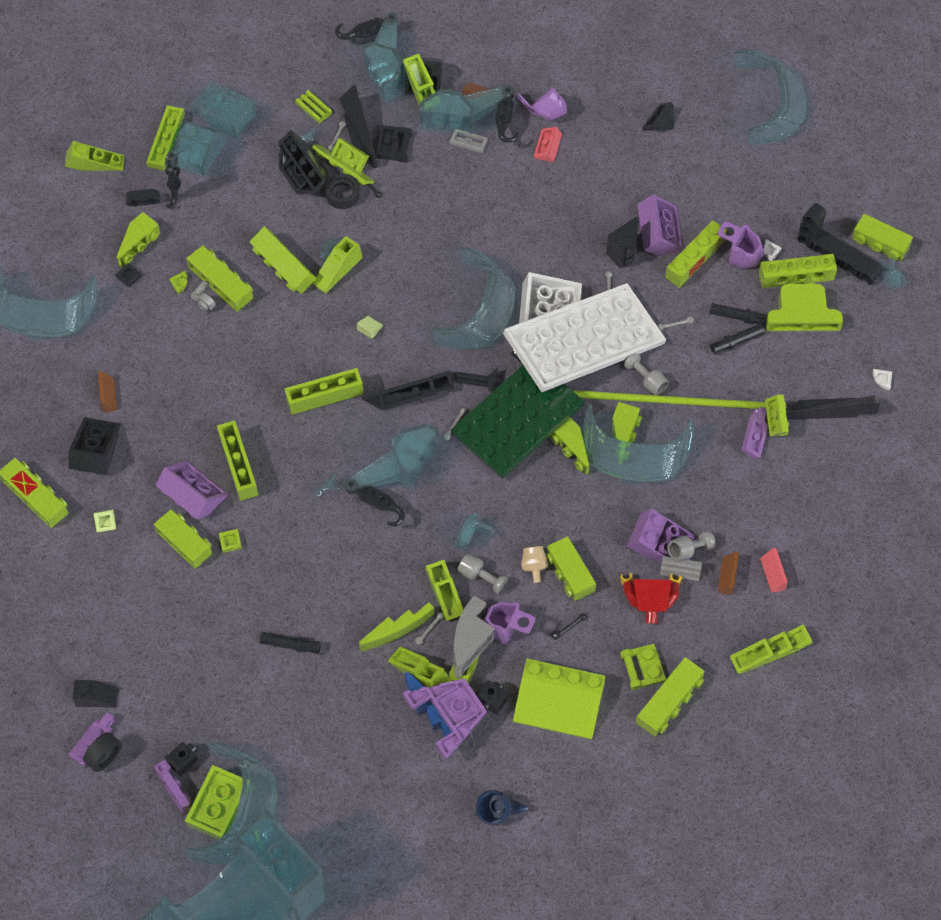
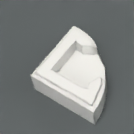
(771, 250)
(883, 378)

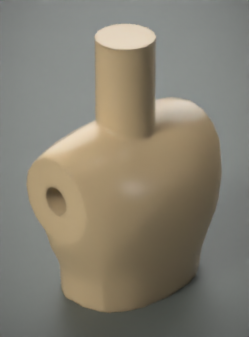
(533, 561)

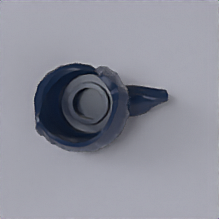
(496, 807)

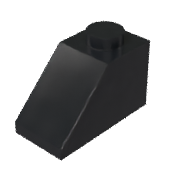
(94, 694)

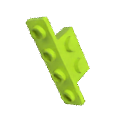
(348, 158)

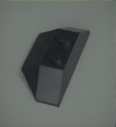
(301, 165)

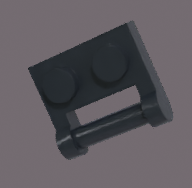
(388, 140)

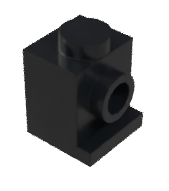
(181, 765)

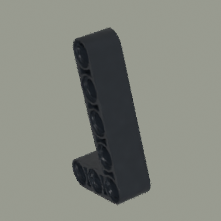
(824, 243)

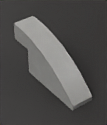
(471, 635)

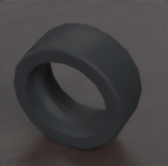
(342, 203)
(102, 752)

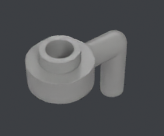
(204, 301)

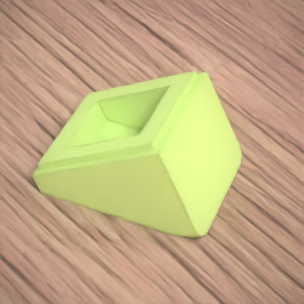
(369, 326)
(105, 520)

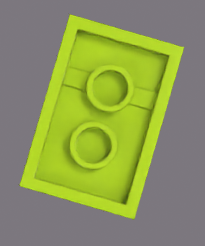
(216, 803)

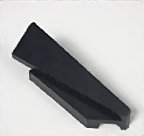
(357, 124)
(410, 391)
(833, 408)

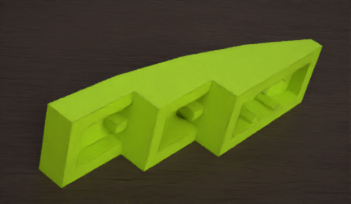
(390, 630)
(771, 649)

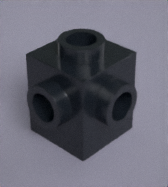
(492, 696)

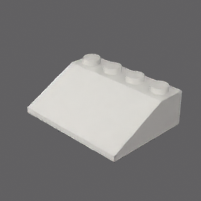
(545, 294)

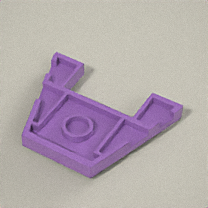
(457, 707)

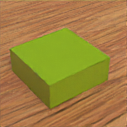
(230, 540)

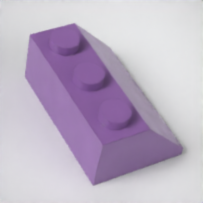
(660, 226)
(190, 489)

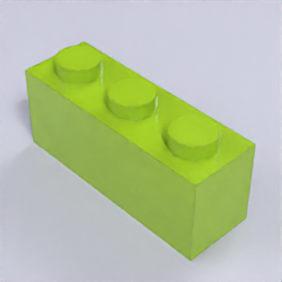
(882, 237)
(183, 538)
(570, 569)

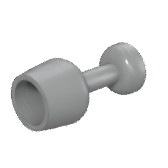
(653, 381)
(684, 547)
(472, 567)

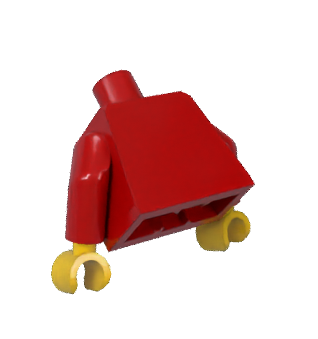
(651, 595)

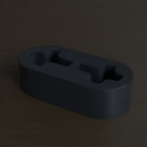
(142, 197)

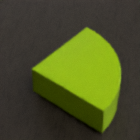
(179, 282)

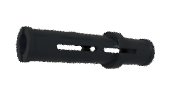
(739, 314)
(736, 339)
(298, 644)

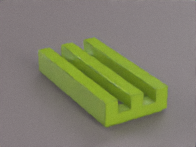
(299, 102)

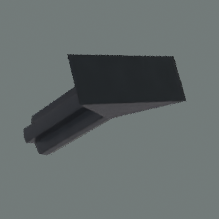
(478, 380)

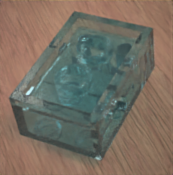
(223, 109)

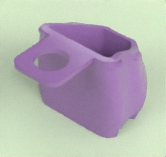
(548, 105)
(745, 248)
(505, 619)

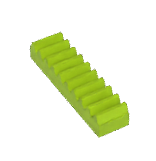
(165, 137)

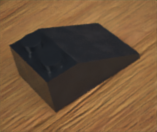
(93, 446)

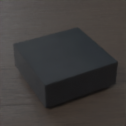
(128, 275)

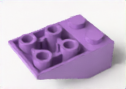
(653, 535)

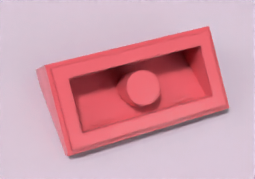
(548, 144)
(774, 571)

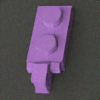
(755, 433)
(94, 731)
(172, 785)

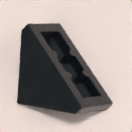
(661, 118)

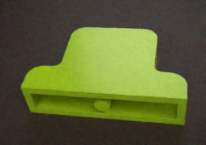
(803, 309)

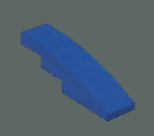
(433, 715)

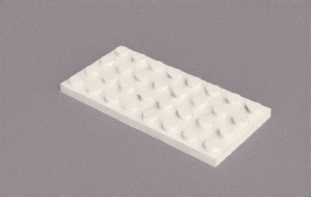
(584, 337)

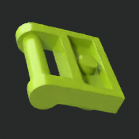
(649, 666)

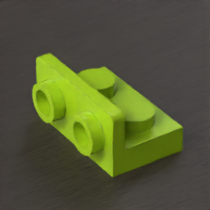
(777, 416)

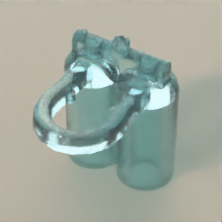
(467, 531)

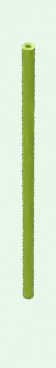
(670, 399)

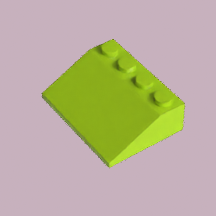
(559, 698)

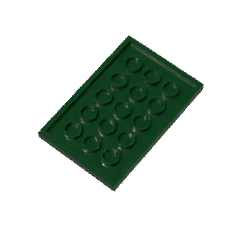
(515, 421)

